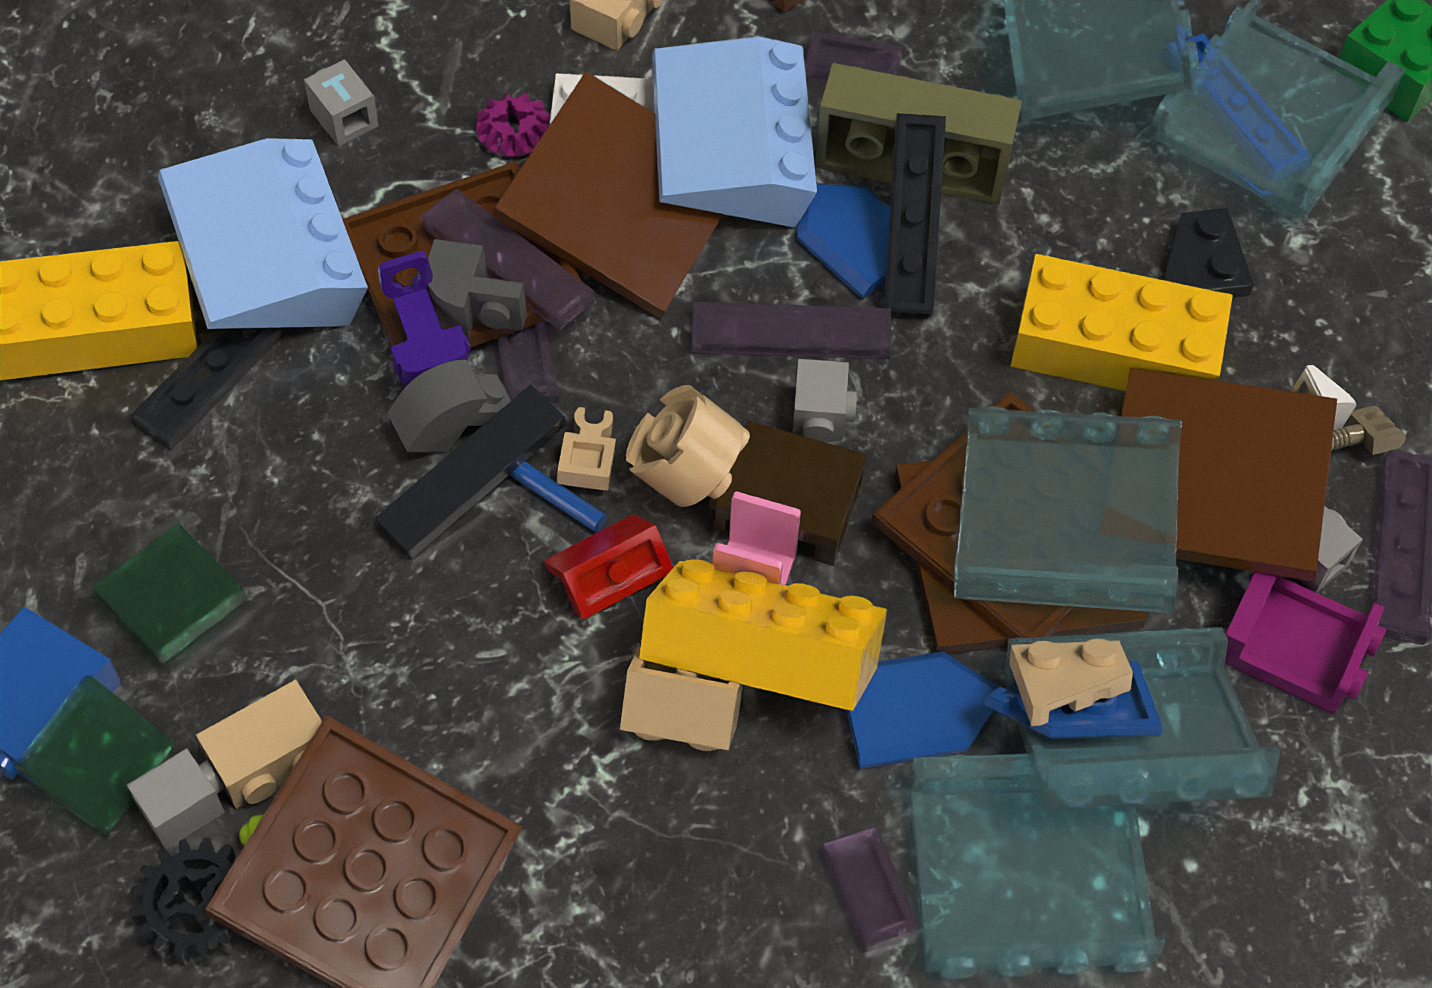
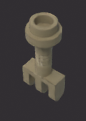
(1371, 429)

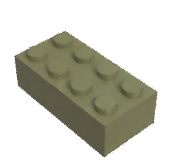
(859, 129)

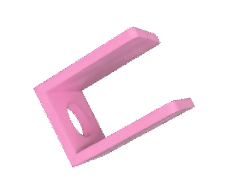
(760, 539)

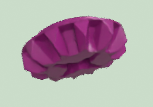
(497, 133)

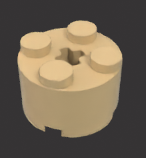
(686, 447)

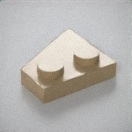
(1068, 674)

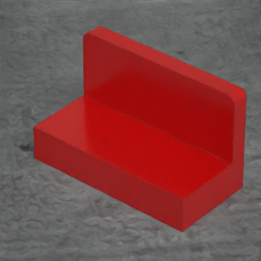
(611, 564)

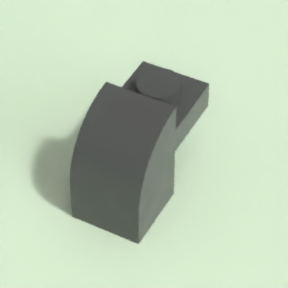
(466, 295)
(443, 403)

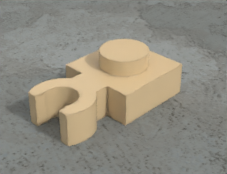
(587, 453)

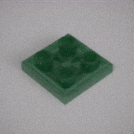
(169, 593)
(93, 753)

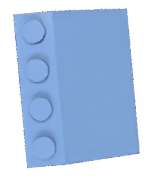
(734, 129)
(264, 237)

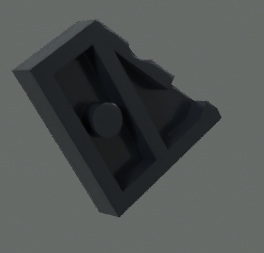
(1209, 254)

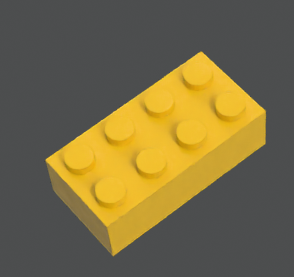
(95, 310)
(1104, 321)
(763, 633)

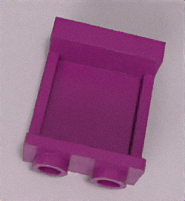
(1302, 641)

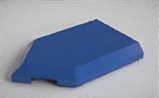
(848, 234)
(919, 710)
(1115, 717)

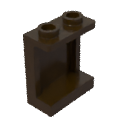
(799, 474)

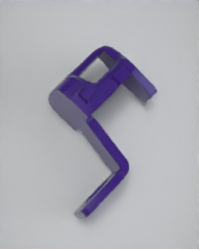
(426, 340)

